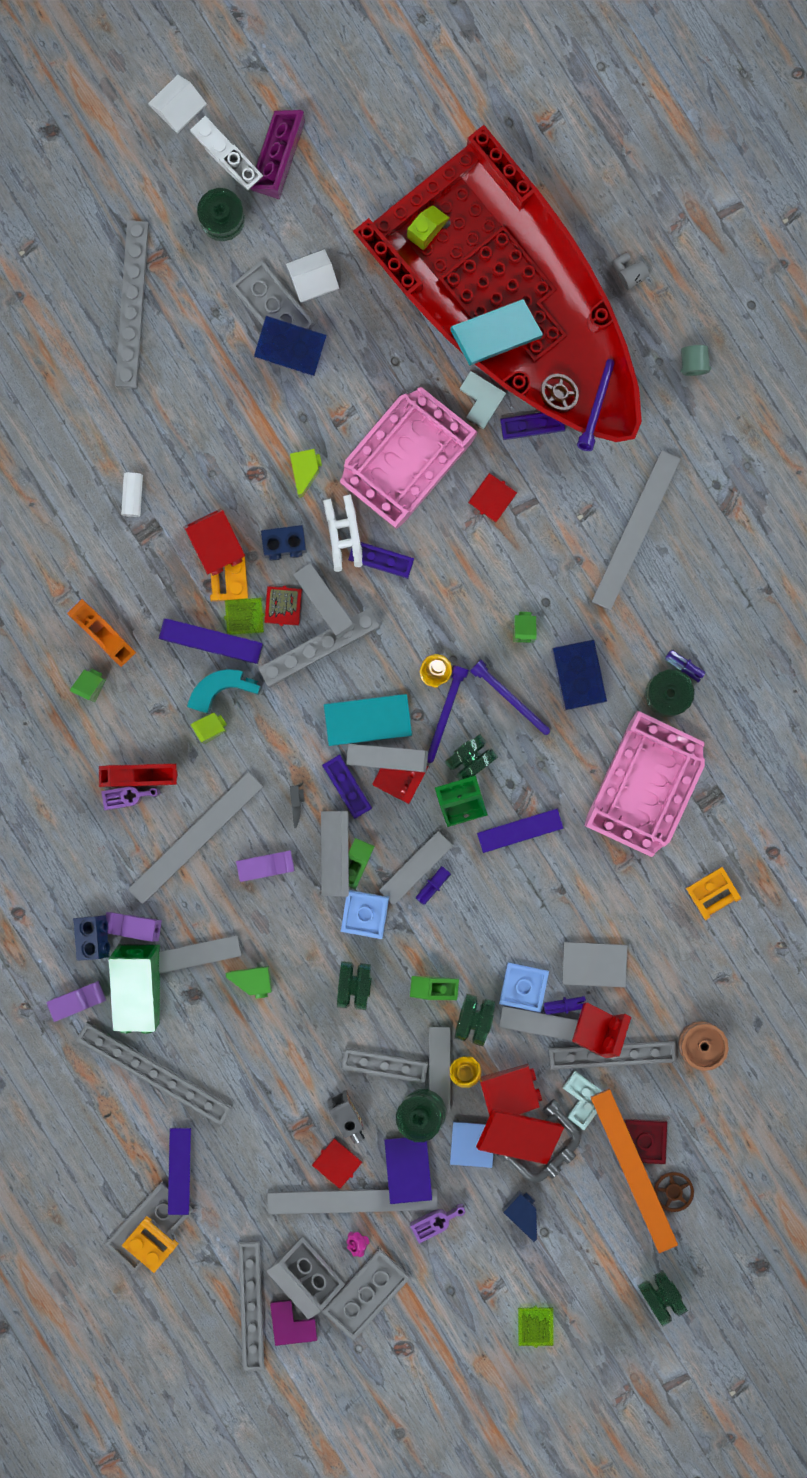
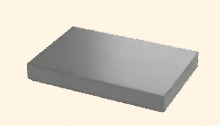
(594, 964)

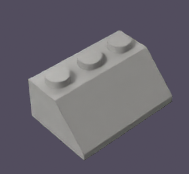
(305, 1278)

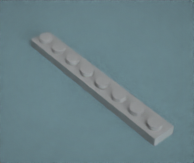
(132, 304)

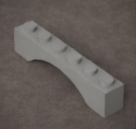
(316, 649)

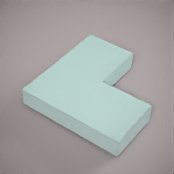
(487, 399)
(581, 1089)

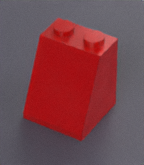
(214, 542)
(511, 1090)

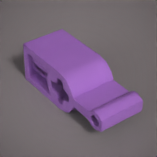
(123, 792)
(265, 866)
(133, 926)
(76, 1001)
(426, 1227)

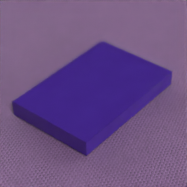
(407, 1171)

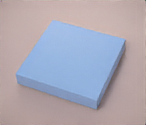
(365, 914)
(524, 987)
(463, 1145)

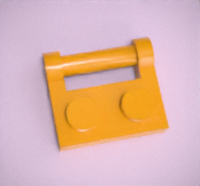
(235, 583)
(708, 888)
(145, 1249)

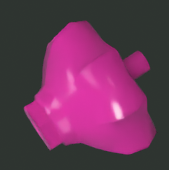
(357, 1244)

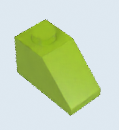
(426, 226)
(305, 469)
(209, 727)

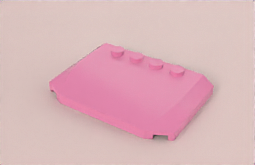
(406, 455)
(647, 785)

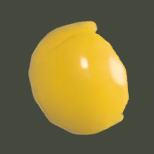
(435, 670)
(465, 1072)

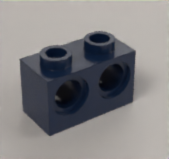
(283, 535)
(86, 937)

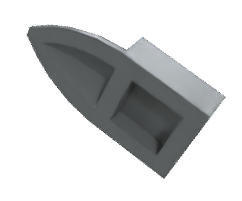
(297, 797)

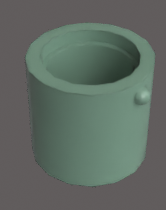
(695, 360)

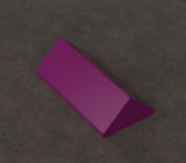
(278, 151)

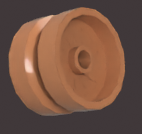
(712, 1054)

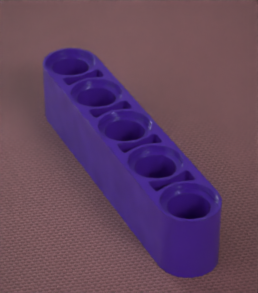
(210, 641)

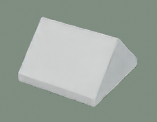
(178, 103)
(312, 276)

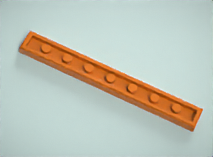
(634, 1170)

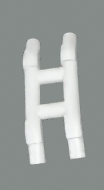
(350, 522)

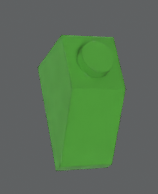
(524, 628)
(88, 685)
(358, 859)
(252, 981)
(434, 988)

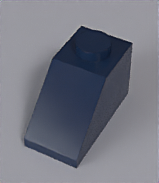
(522, 1212)

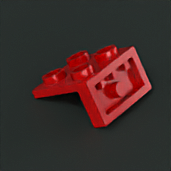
(399, 783)
(601, 1031)

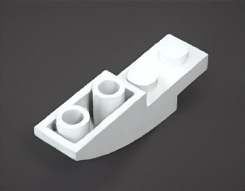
(226, 154)

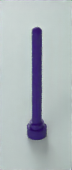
(586, 440)
(482, 671)
(458, 675)

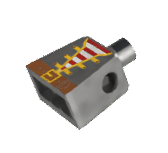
(343, 1111)

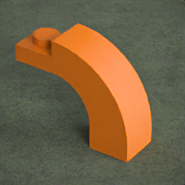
(101, 632)

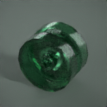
(228, 206)
(680, 686)
(470, 758)
(354, 985)
(476, 1020)
(409, 1117)
(662, 1298)

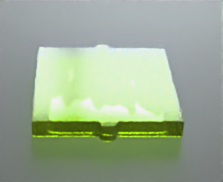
(244, 616)
(535, 1326)

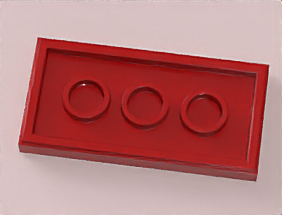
(519, 1136)

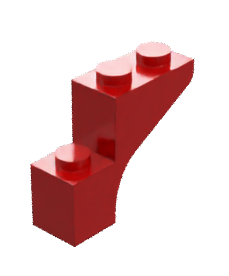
(137, 775)

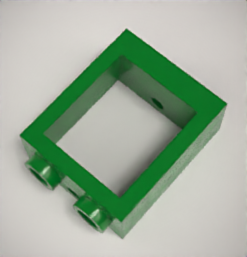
(469, 803)

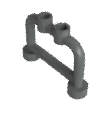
(566, 1154)

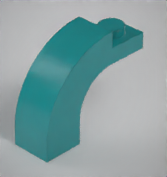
(207, 689)

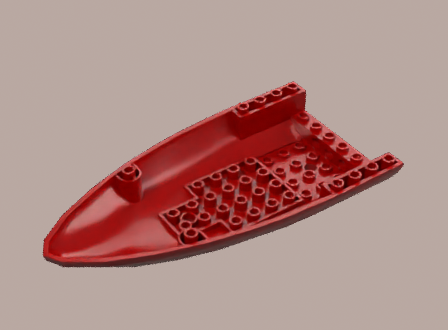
(503, 250)

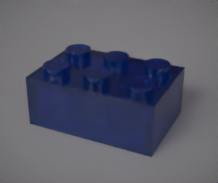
(290, 346)
(578, 675)

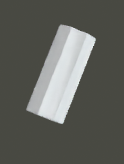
(132, 494)

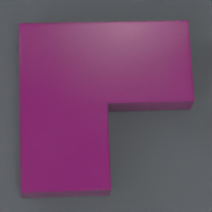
(288, 1330)

